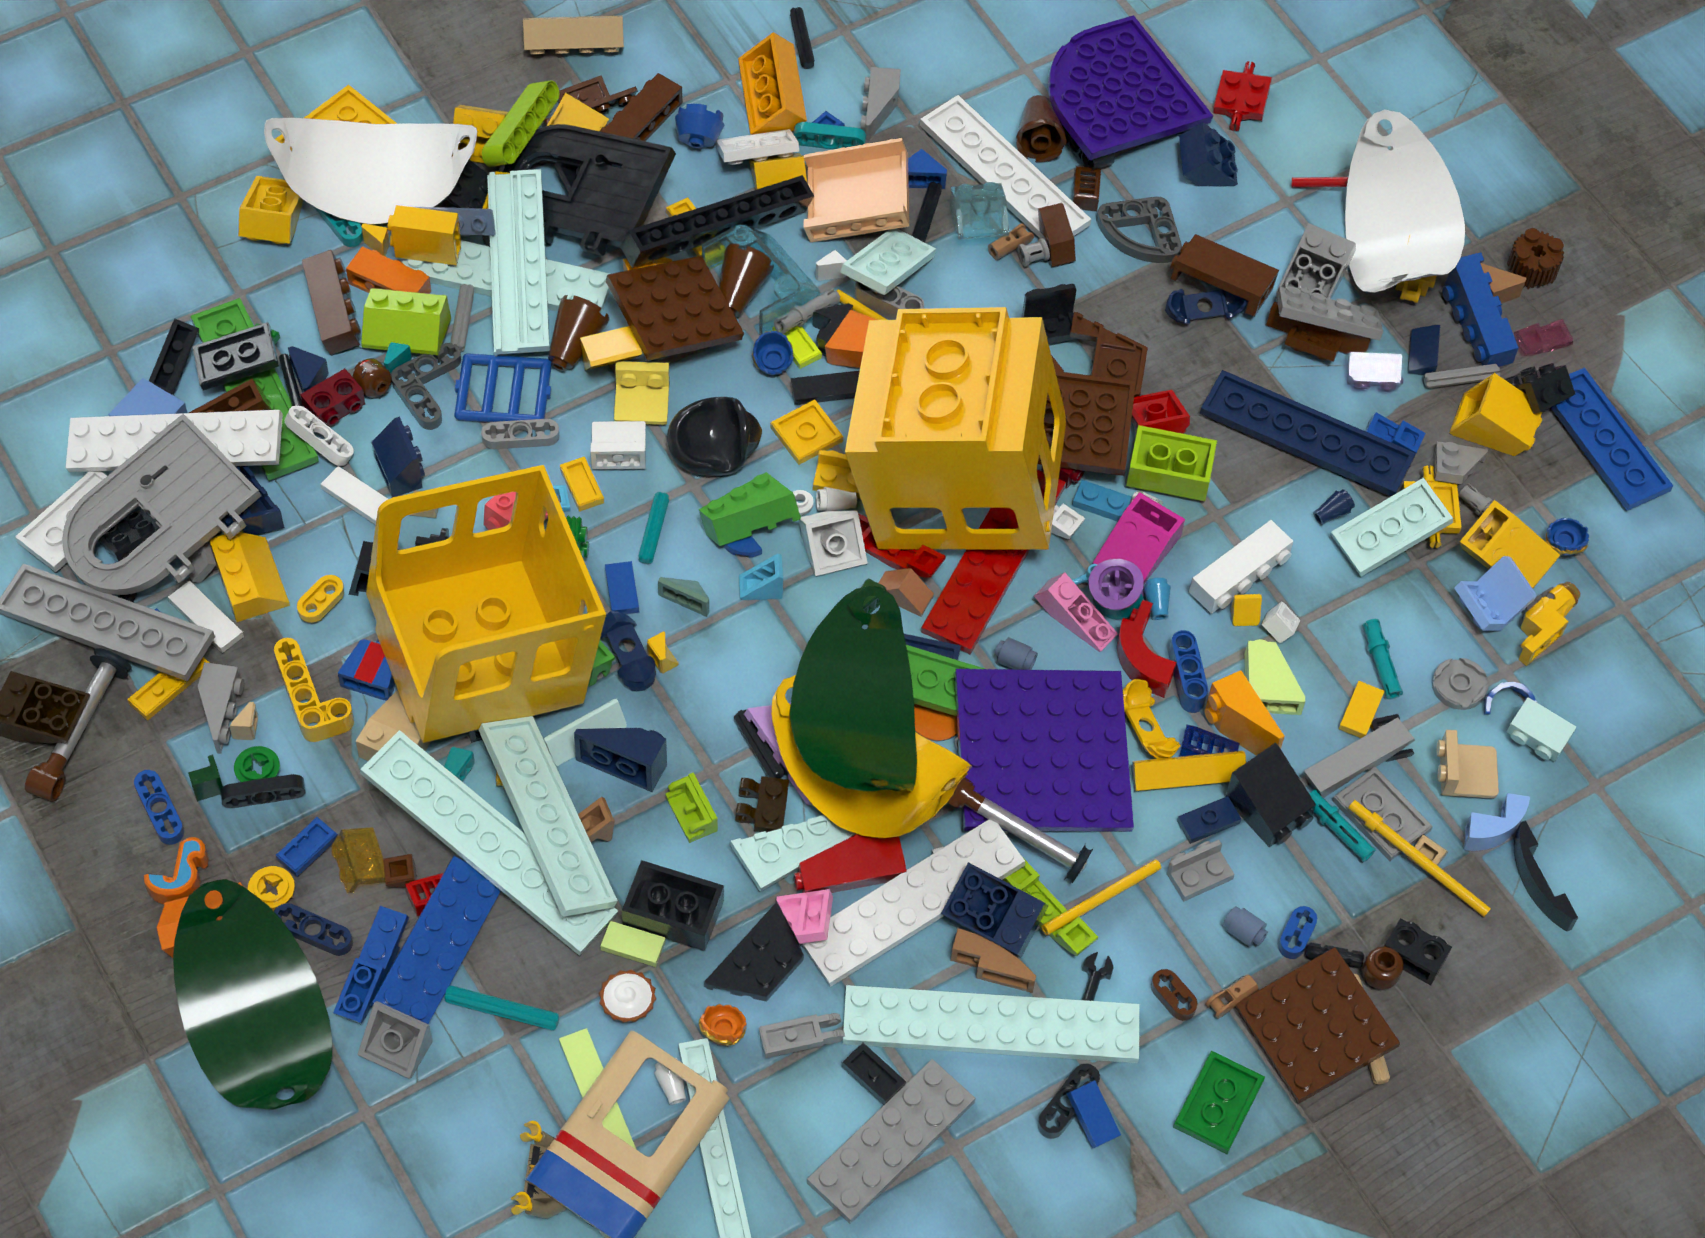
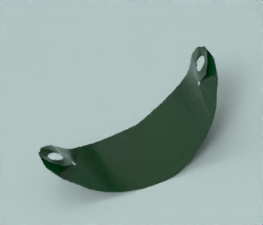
(857, 698)
(249, 1000)

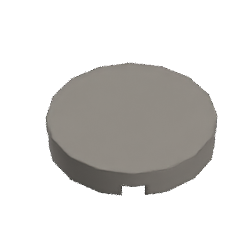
(1460, 683)

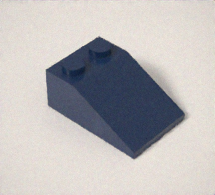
(624, 753)

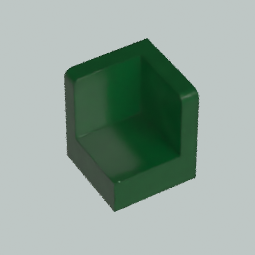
(206, 781)

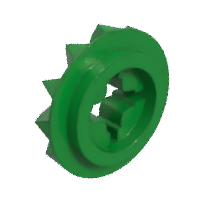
(261, 756)

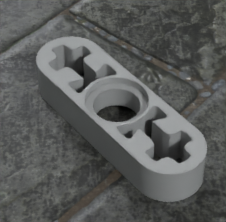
(501, 427)

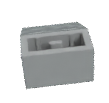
(1319, 262)

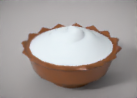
(627, 996)

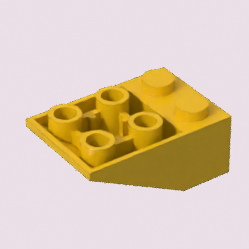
(1504, 534)

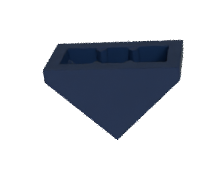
(308, 368)

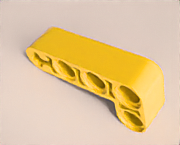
(302, 689)

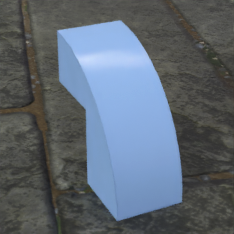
(1490, 831)

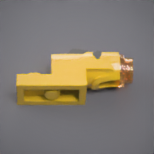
(1546, 619)

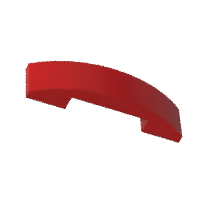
(922, 560)

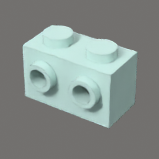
(1540, 730)

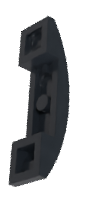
(1556, 908)

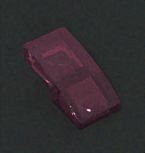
(1543, 339)

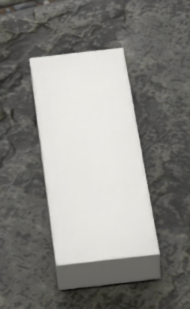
(353, 493)
(204, 613)

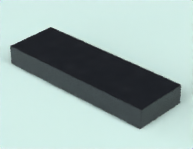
(824, 387)

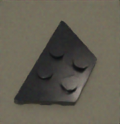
(760, 960)

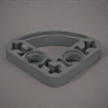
(1147, 215)

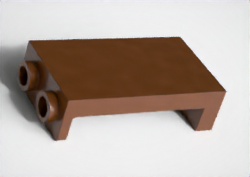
(1226, 270)

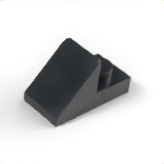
(828, 321)

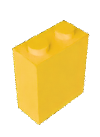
(425, 235)

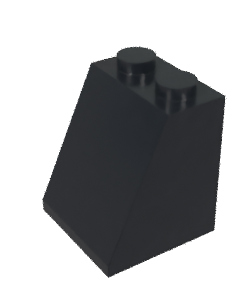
(1270, 796)

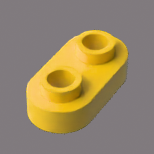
(318, 599)

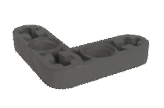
(415, 385)

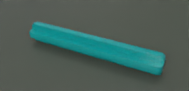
(502, 1007)

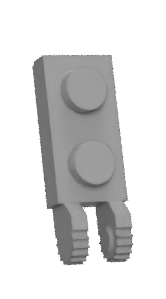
(799, 1034)

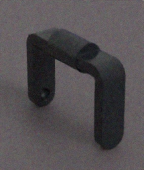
(1382, 721)

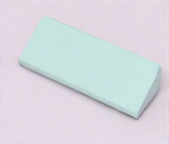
(561, 742)

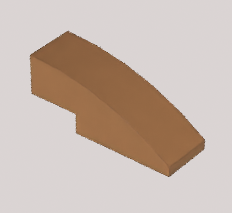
(992, 961)

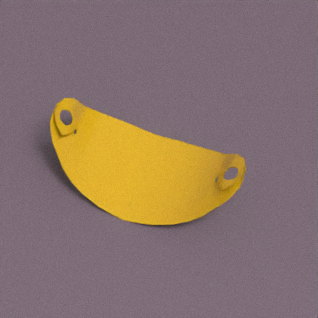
(871, 812)

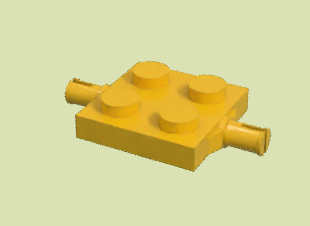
(1448, 495)

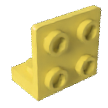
(642, 392)

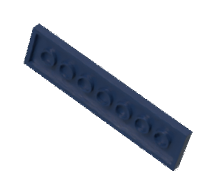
(1308, 433)

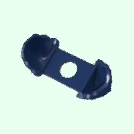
(1184, 307)
(637, 667)

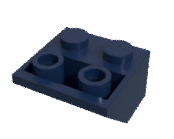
(1208, 157)
(398, 458)

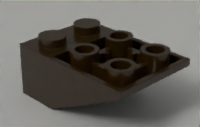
(39, 709)

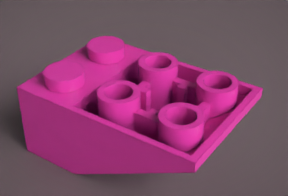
(1143, 535)

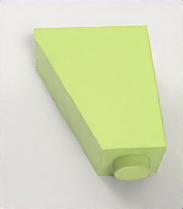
(1272, 678)

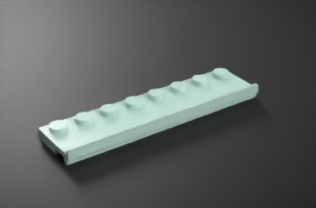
(518, 263)

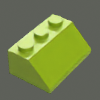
(405, 319)
(1171, 463)

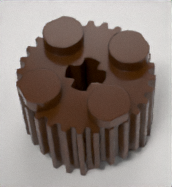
(1536, 257)

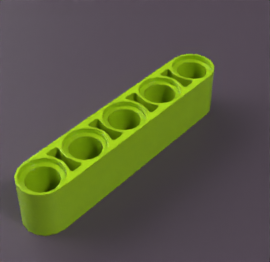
(520, 123)

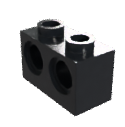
(1413, 955)

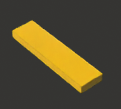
(1186, 770)

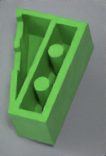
(748, 508)

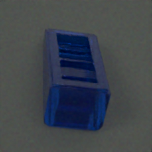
(1202, 736)

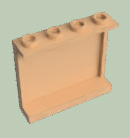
(857, 190)

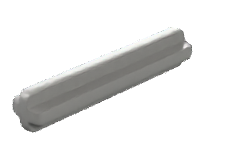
(462, 316)
(1460, 376)

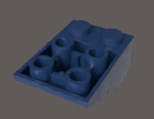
(994, 909)

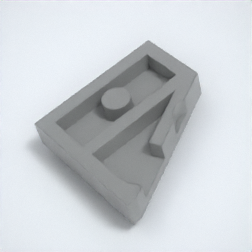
(1456, 461)

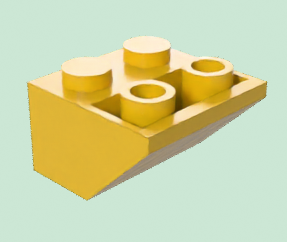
(484, 120)

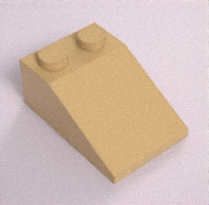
(384, 725)

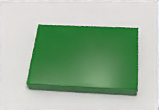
(1219, 1102)

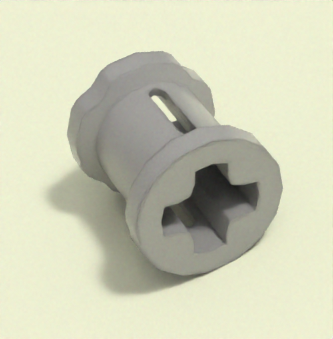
(1033, 252)

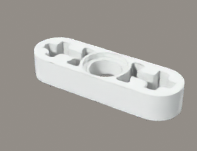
(300, 418)

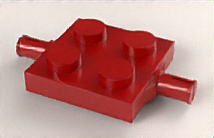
(1242, 95)

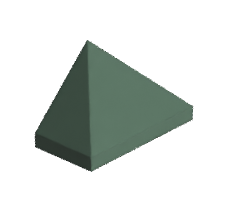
(685, 593)

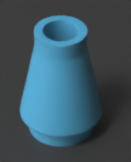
(1158, 593)

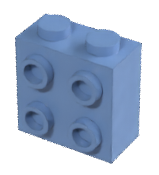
(148, 400)

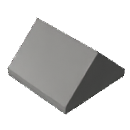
(395, 1040)

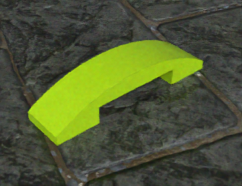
(1075, 935)

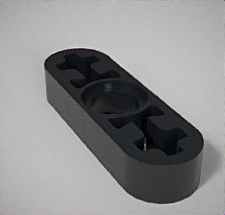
(262, 791)
(1050, 1112)

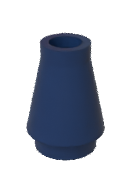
(1335, 506)

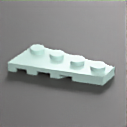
(777, 853)

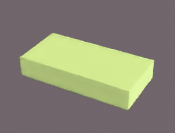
(633, 943)

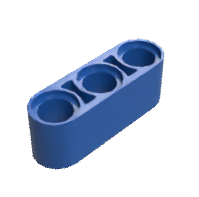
(1186, 682)

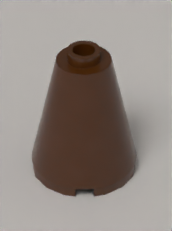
(1040, 131)
(743, 275)
(574, 320)

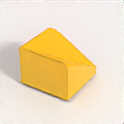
(660, 652)

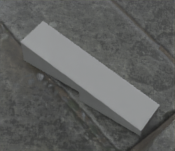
(1357, 757)

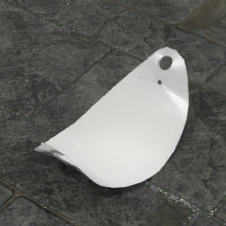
(369, 168)
(1398, 197)

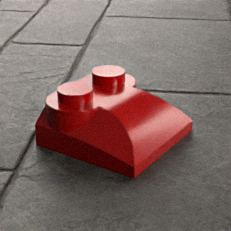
(1160, 411)

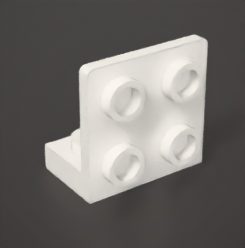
(618, 445)

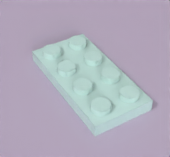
(888, 261)
(1392, 527)

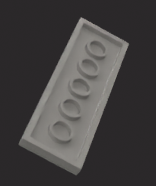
(890, 1141)

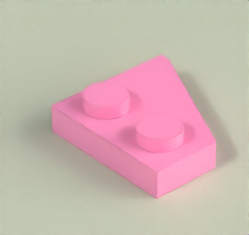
(808, 914)

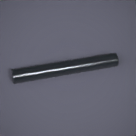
(290, 380)

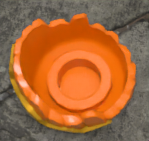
(723, 1024)

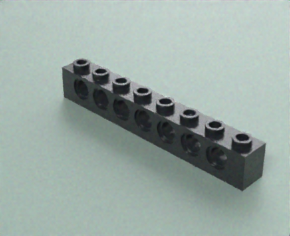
(705, 223)

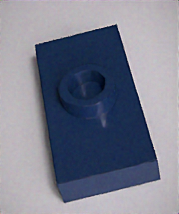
(1209, 819)

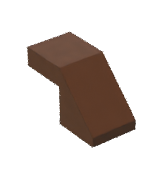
(1058, 233)

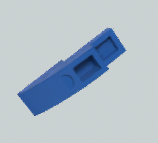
(372, 966)

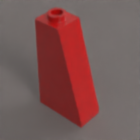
(852, 865)

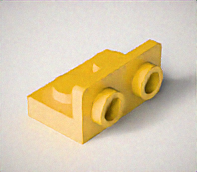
(834, 472)

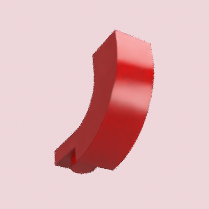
(1137, 658)

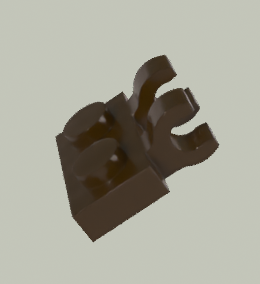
(771, 803)

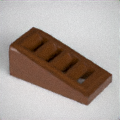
(1086, 201)

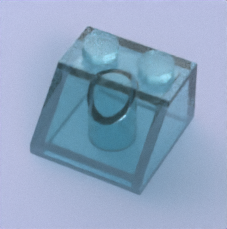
(979, 210)

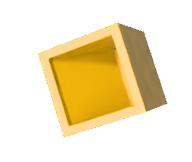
(1496, 417)

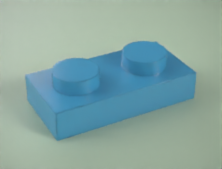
(1101, 500)

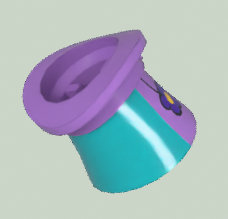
(1116, 588)

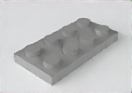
(1329, 313)

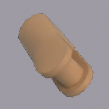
(1007, 244)
(1233, 994)

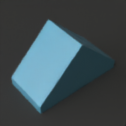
(763, 580)

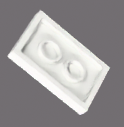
(757, 146)

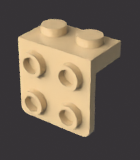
(1466, 768)

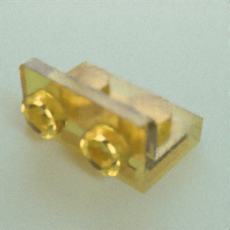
(358, 857)

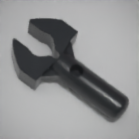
(1095, 976)

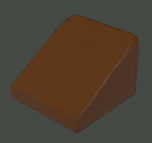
(399, 870)

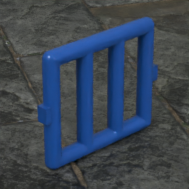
(493, 363)

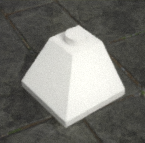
(833, 541)

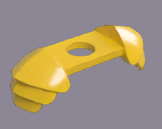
(1137, 707)

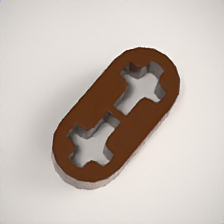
(1178, 990)

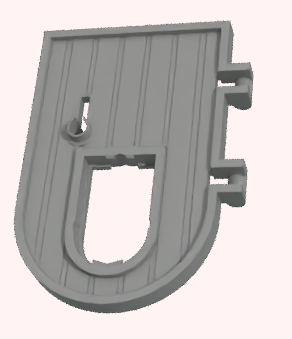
(183, 500)

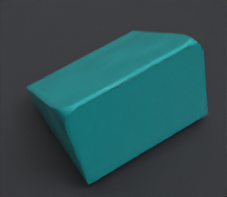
(397, 355)

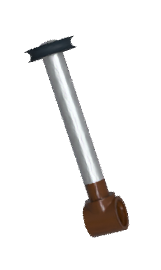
(48, 778)
(965, 795)

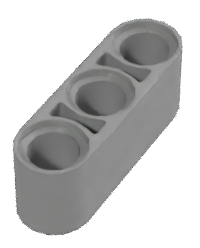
(887, 304)

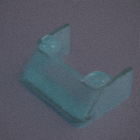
(791, 282)

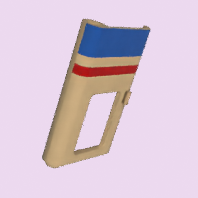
(605, 1176)

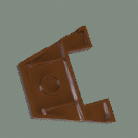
(1114, 353)

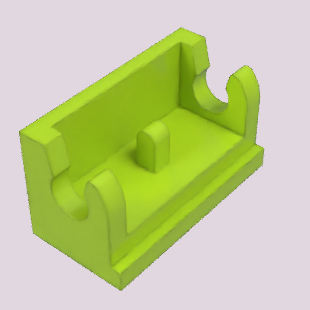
(691, 808)

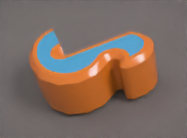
(185, 879)

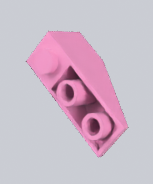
(1075, 611)

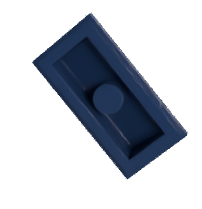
(1424, 350)

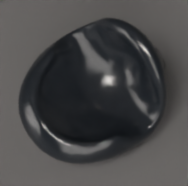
(713, 436)

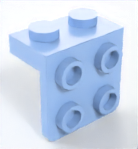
(1497, 595)

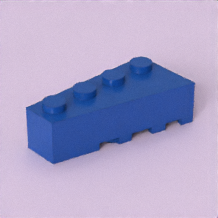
(1479, 312)

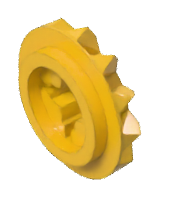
(274, 876)

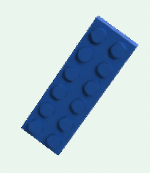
(1610, 443)
(438, 942)

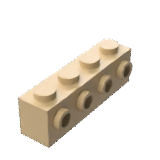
(573, 33)

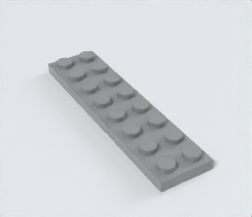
(105, 622)

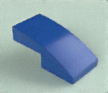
(1401, 435)

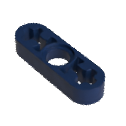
(335, 930)

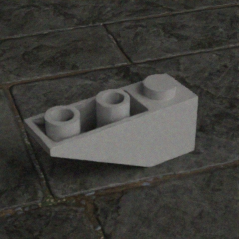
(882, 98)
(218, 693)

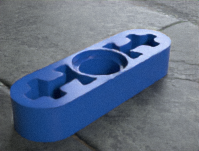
(158, 818)

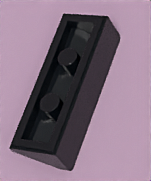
(173, 355)

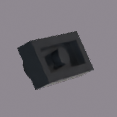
(873, 1073)

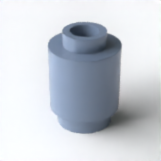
(1015, 654)
(1245, 926)

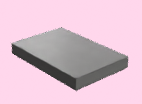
(1381, 796)

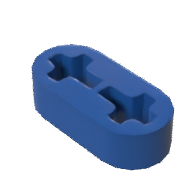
(1292, 930)

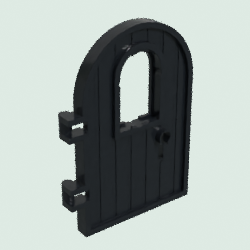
(602, 197)

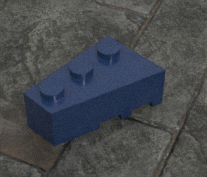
(262, 514)

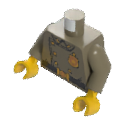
(533, 1199)

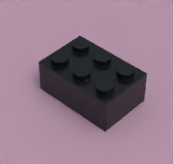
(673, 905)

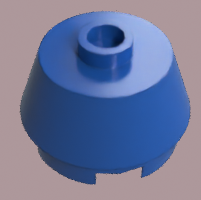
(698, 126)

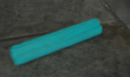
(653, 528)

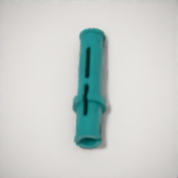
(1380, 651)
(1363, 848)

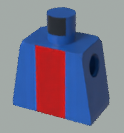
(367, 671)

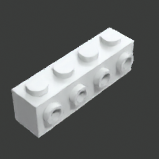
(1241, 567)

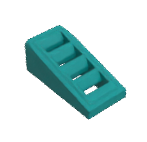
(459, 762)

